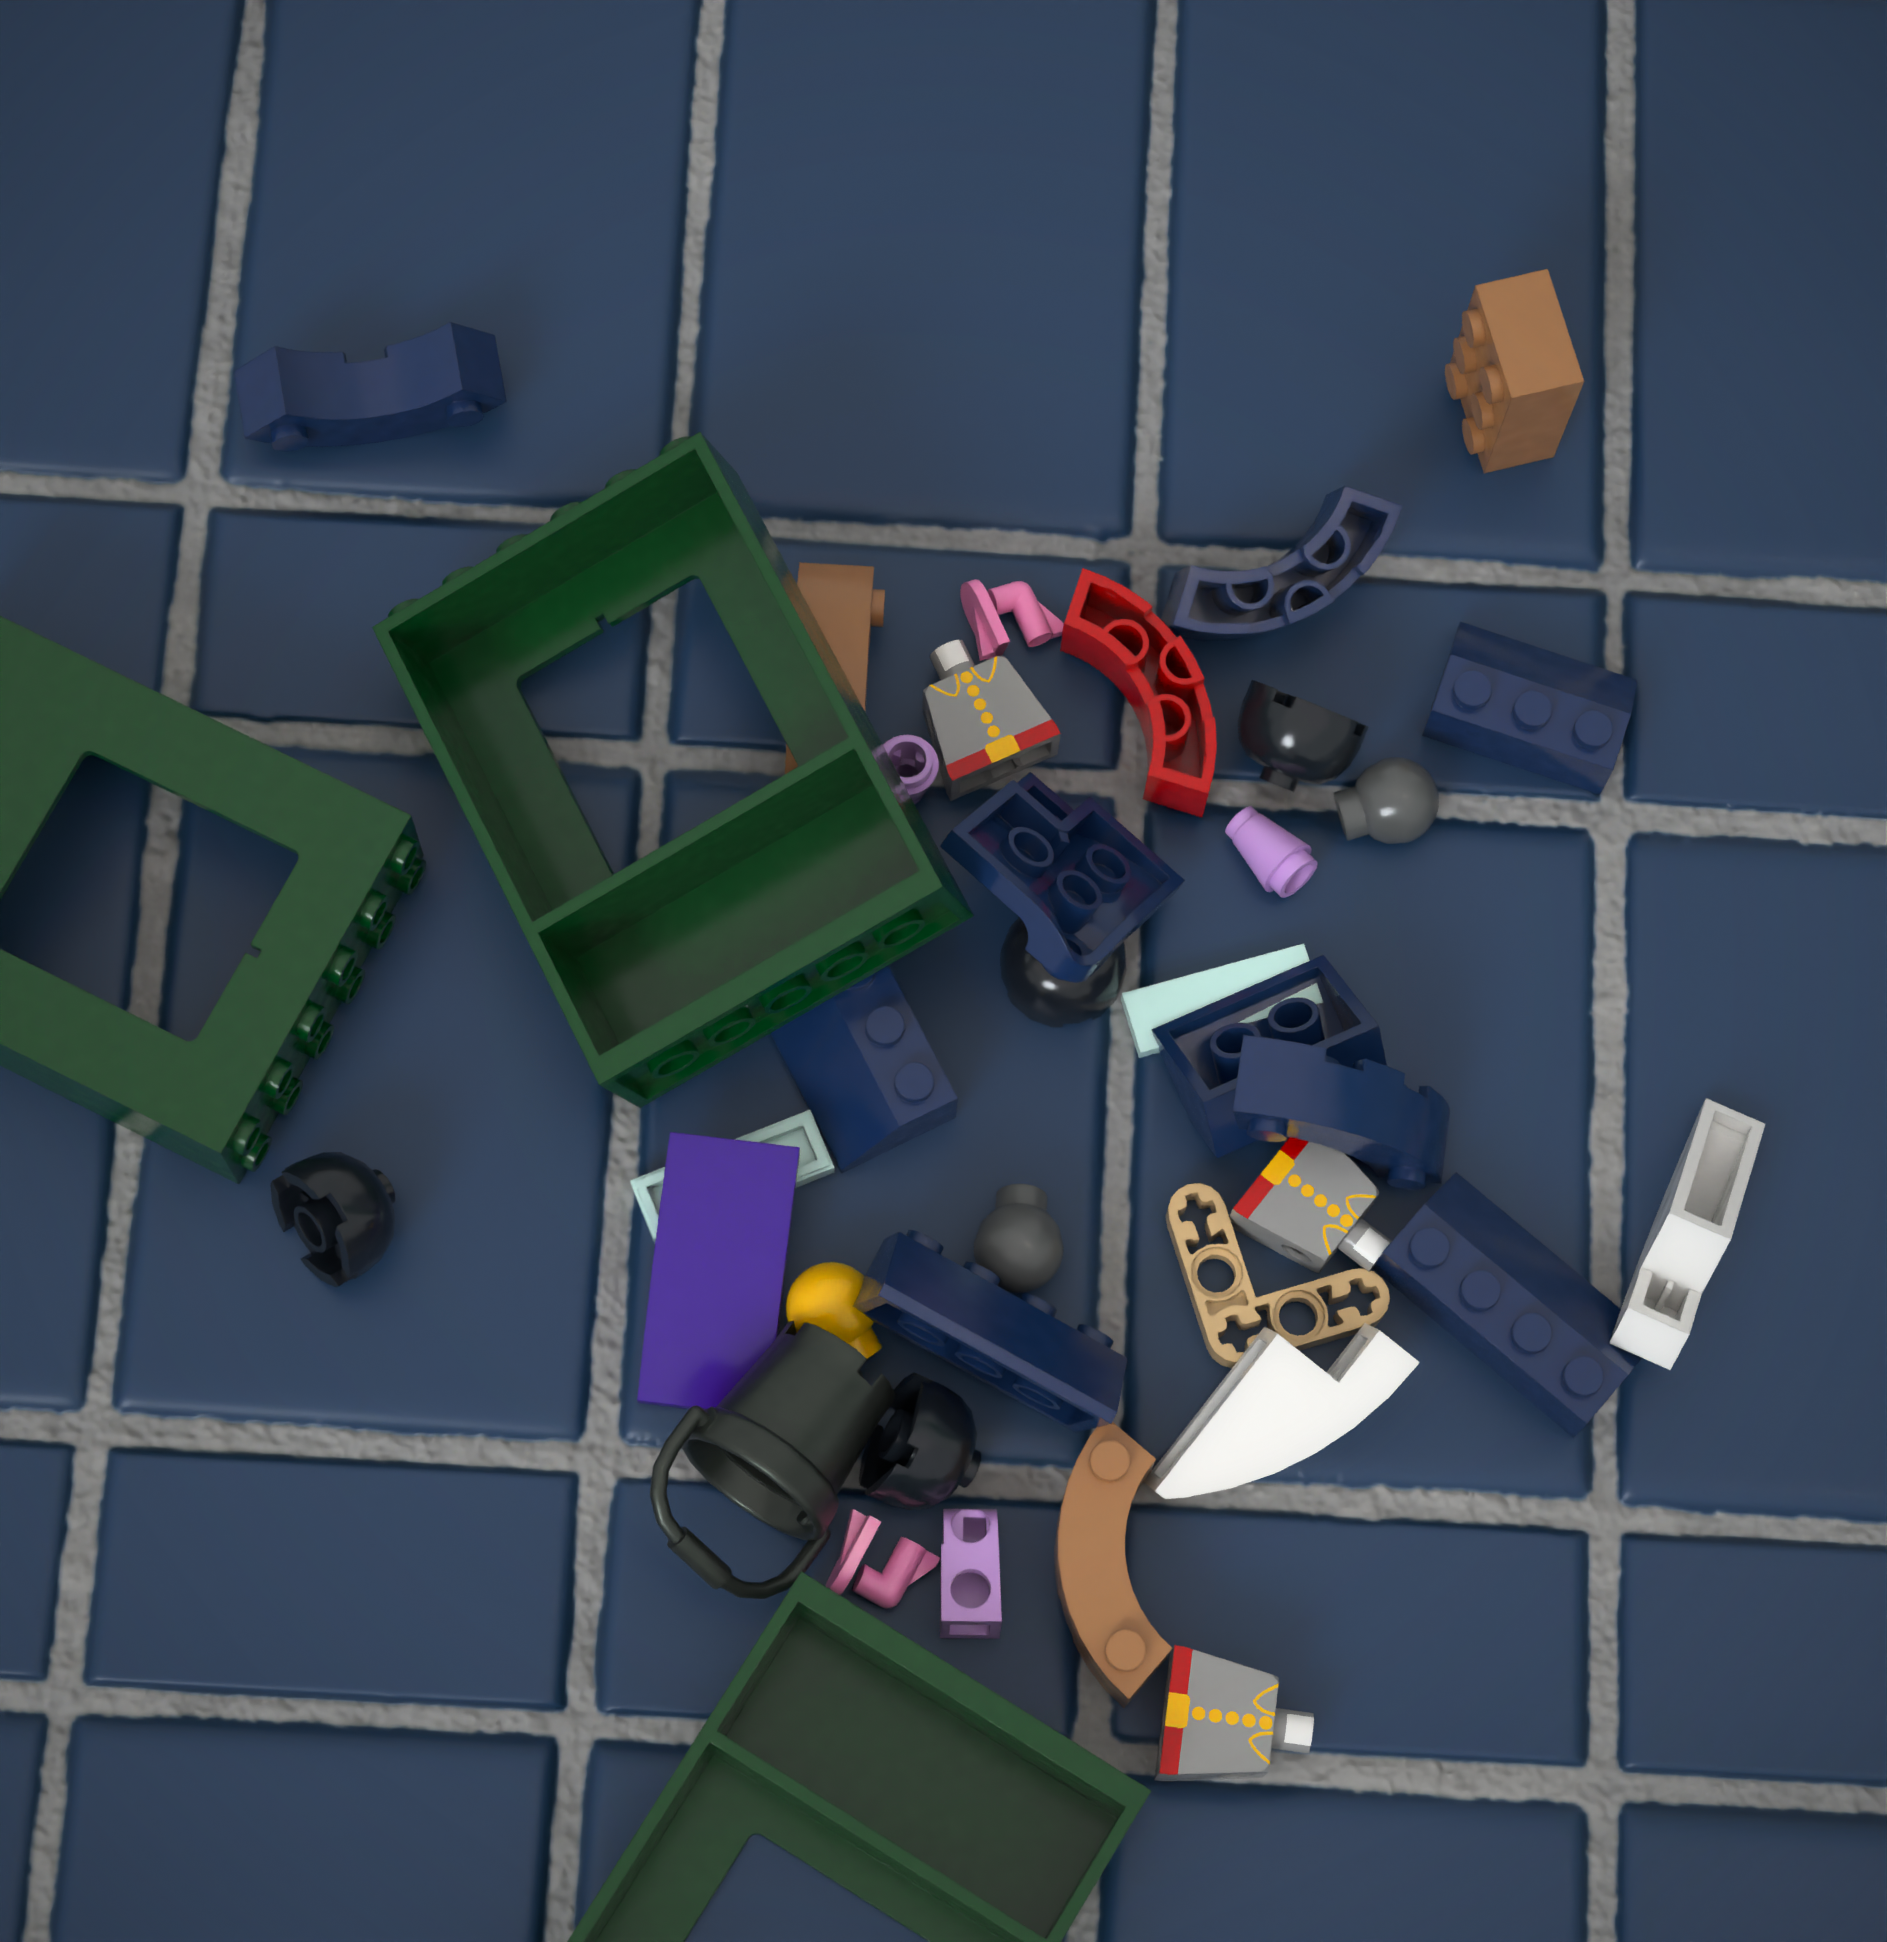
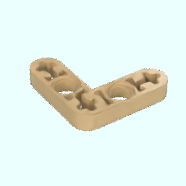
(1239, 1301)

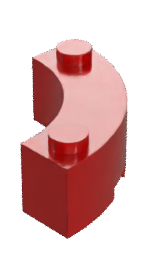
(1158, 678)

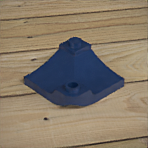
(1064, 872)

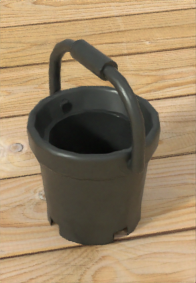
(777, 1449)

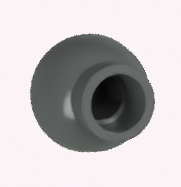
(1389, 802)
(1020, 1239)

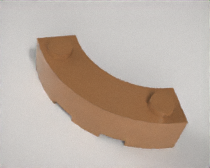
(845, 611)
(1092, 1565)

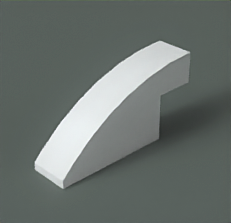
(1688, 1234)
(1278, 1412)

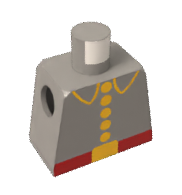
(983, 720)
(1311, 1206)
(1223, 1720)

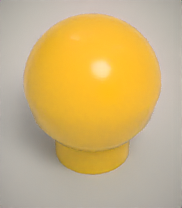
(826, 1298)

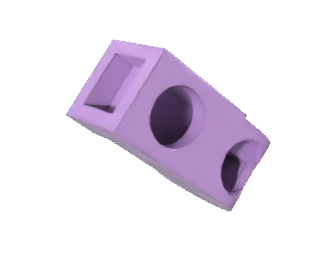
(970, 1575)

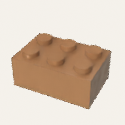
(1514, 371)

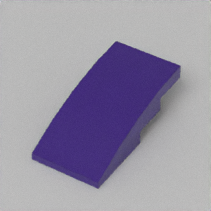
(716, 1267)

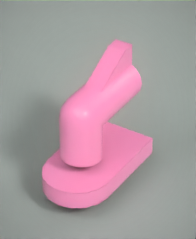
(985, 606)
(906, 1564)

